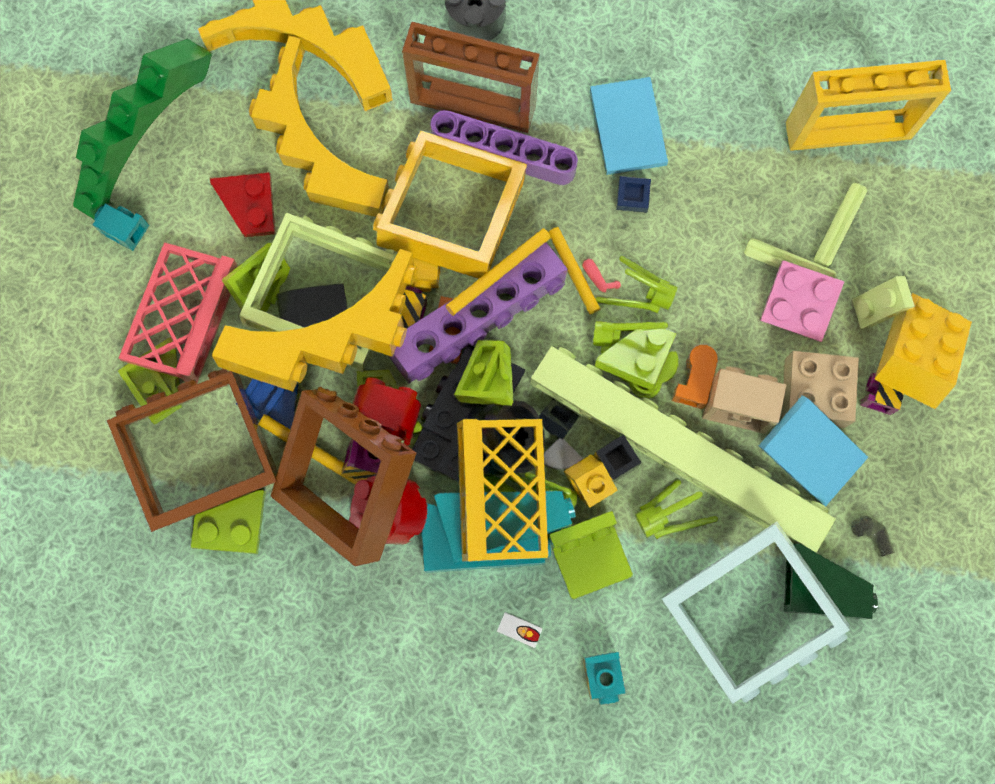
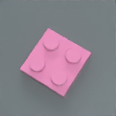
(801, 301)

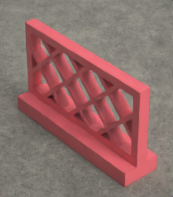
(204, 326)

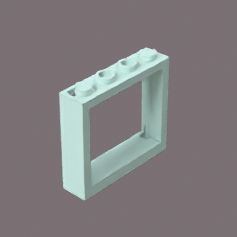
(778, 670)

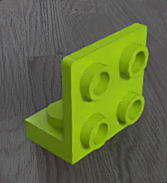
(590, 555)

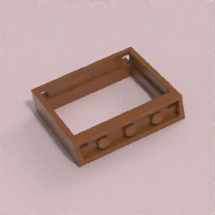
(474, 58)
(160, 402)
(354, 544)

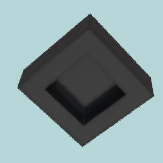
(558, 419)

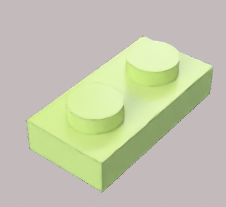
(883, 302)

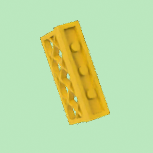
(472, 489)

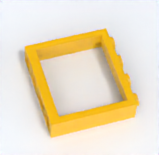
(867, 86)
(434, 249)

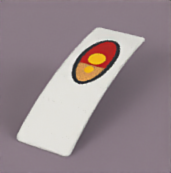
(519, 630)

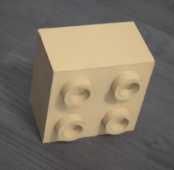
(825, 381)
(745, 400)

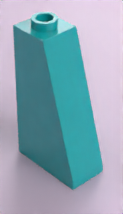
(558, 512)
(439, 556)

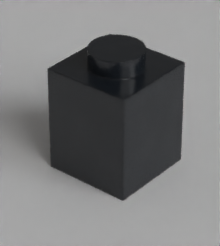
(618, 458)

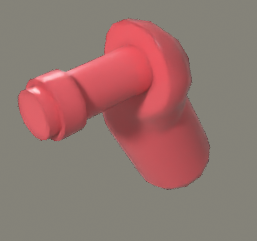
(596, 277)

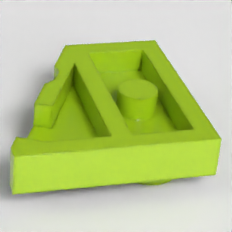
(147, 382)
(231, 526)

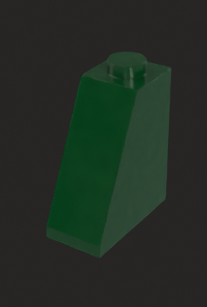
(848, 591)

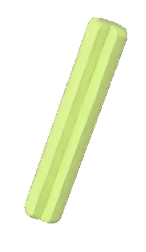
(840, 224)
(773, 256)

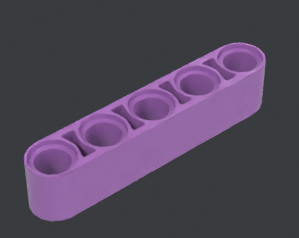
(520, 144)

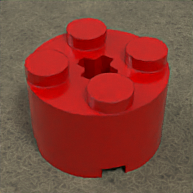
(391, 407)
(409, 516)

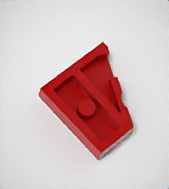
(248, 202)

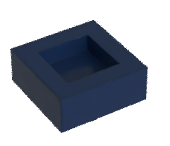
(633, 194)

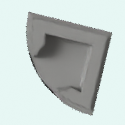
(561, 456)

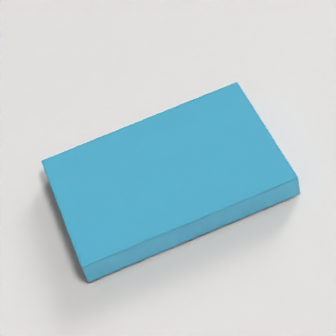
(628, 126)
(813, 450)

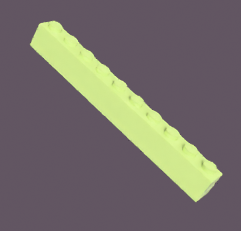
(680, 449)

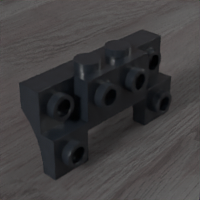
(438, 440)

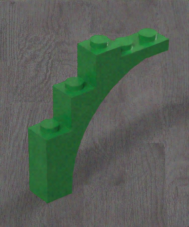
(132, 110)

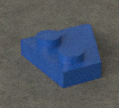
(272, 401)

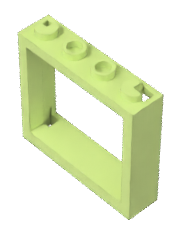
(328, 238)

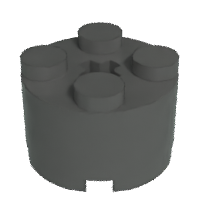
(476, 17)

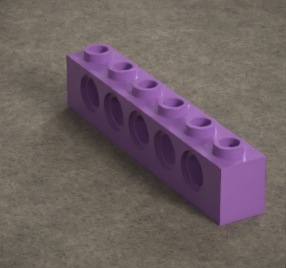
(541, 265)

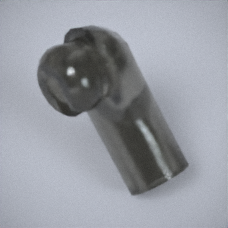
(875, 531)

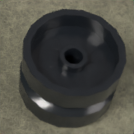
(492, 438)

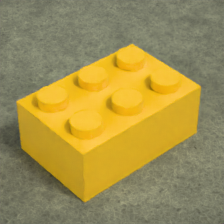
(924, 352)

